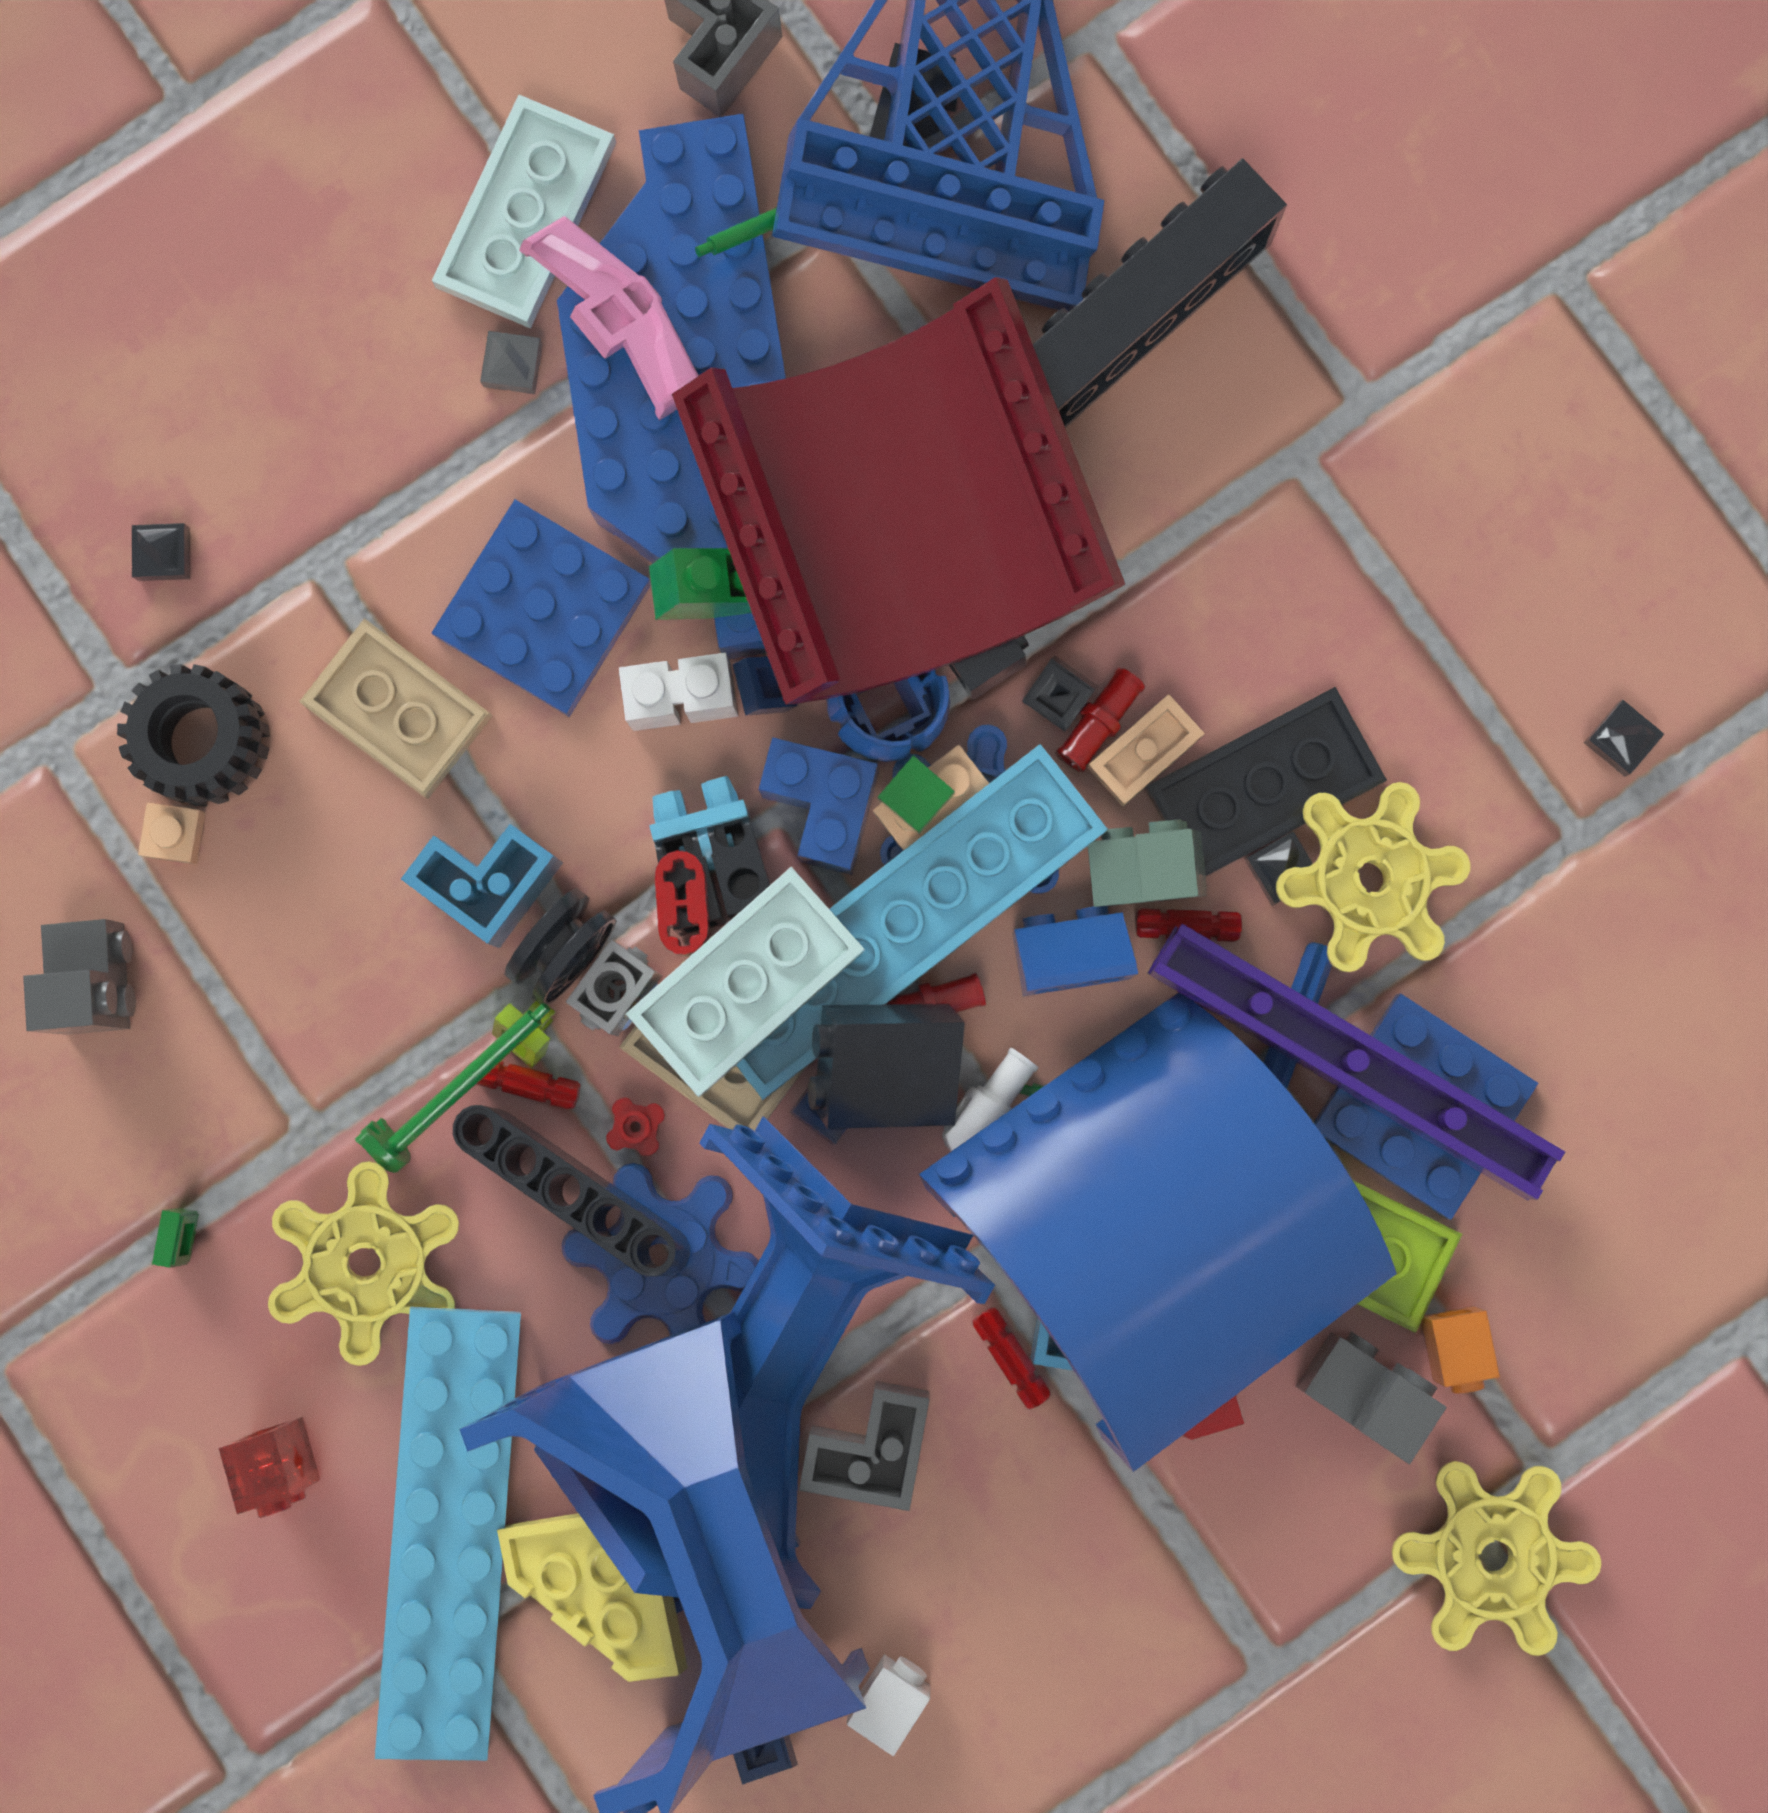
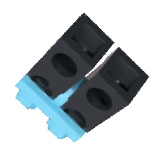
(720, 840)

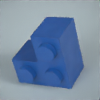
(832, 789)

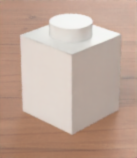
(893, 1703)

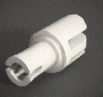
(988, 1103)

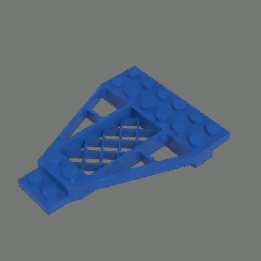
(940, 212)

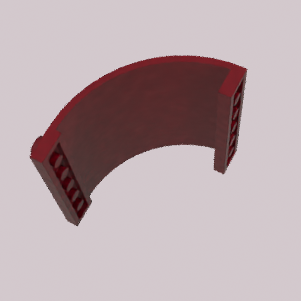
(901, 502)

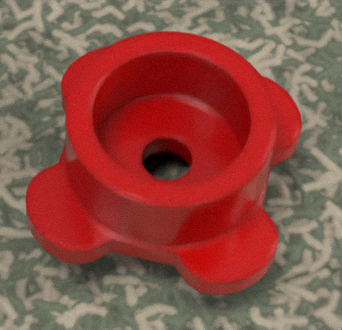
(625, 1114)

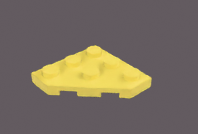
(589, 1598)

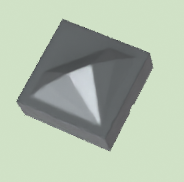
(511, 362)

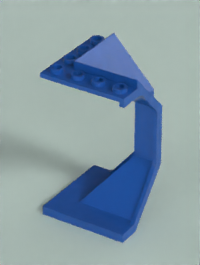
(791, 1319)
(670, 1442)

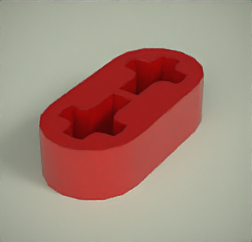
(669, 905)

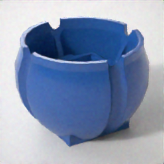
(927, 703)

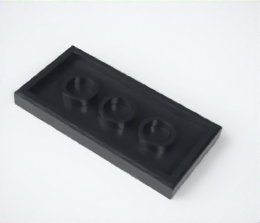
(1261, 780)

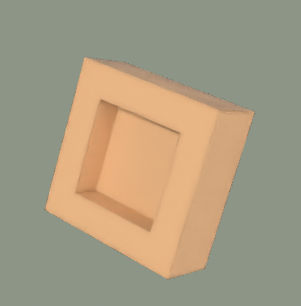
(171, 833)

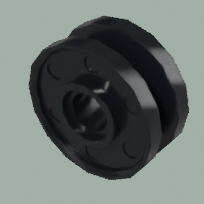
(560, 946)

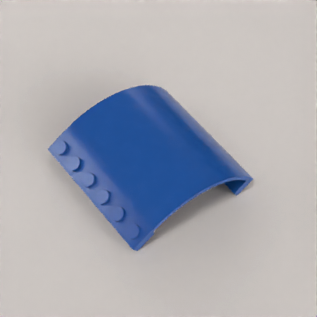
(1167, 1222)

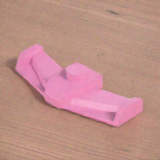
(617, 309)

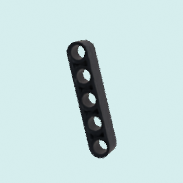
(546, 1185)

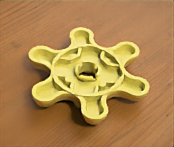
(1407, 871)
(330, 1284)
(1533, 1564)

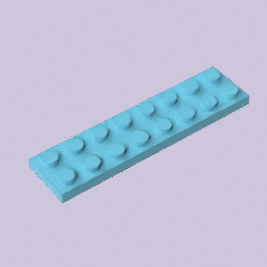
(940, 898)
(446, 1538)

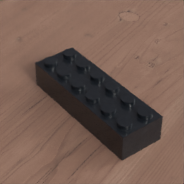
(1157, 287)

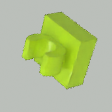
(536, 1044)

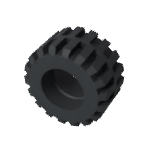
(160, 709)

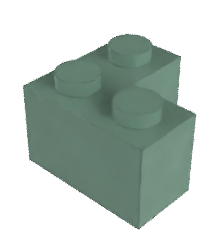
(1148, 866)

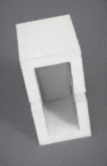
(700, 684)

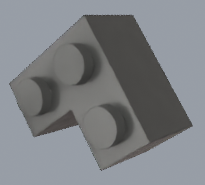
(725, 46)
(82, 979)
(1381, 1403)
(872, 1466)

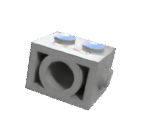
(593, 992)

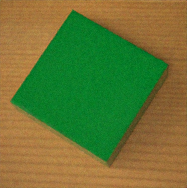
(916, 795)
(175, 1237)

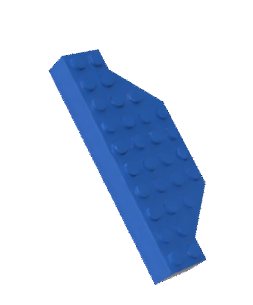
(722, 306)

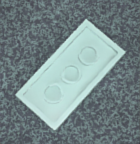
(535, 175)
(745, 982)

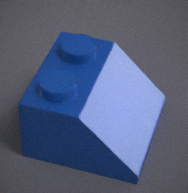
(1073, 952)

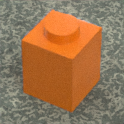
(1460, 1348)

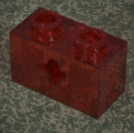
(270, 1468)

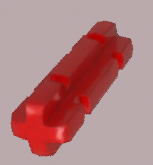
(1223, 926)
(533, 1085)
(1011, 1358)

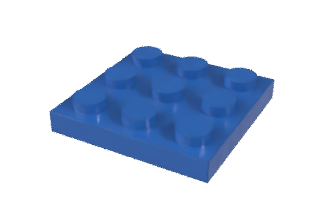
(542, 608)
(1395, 1151)

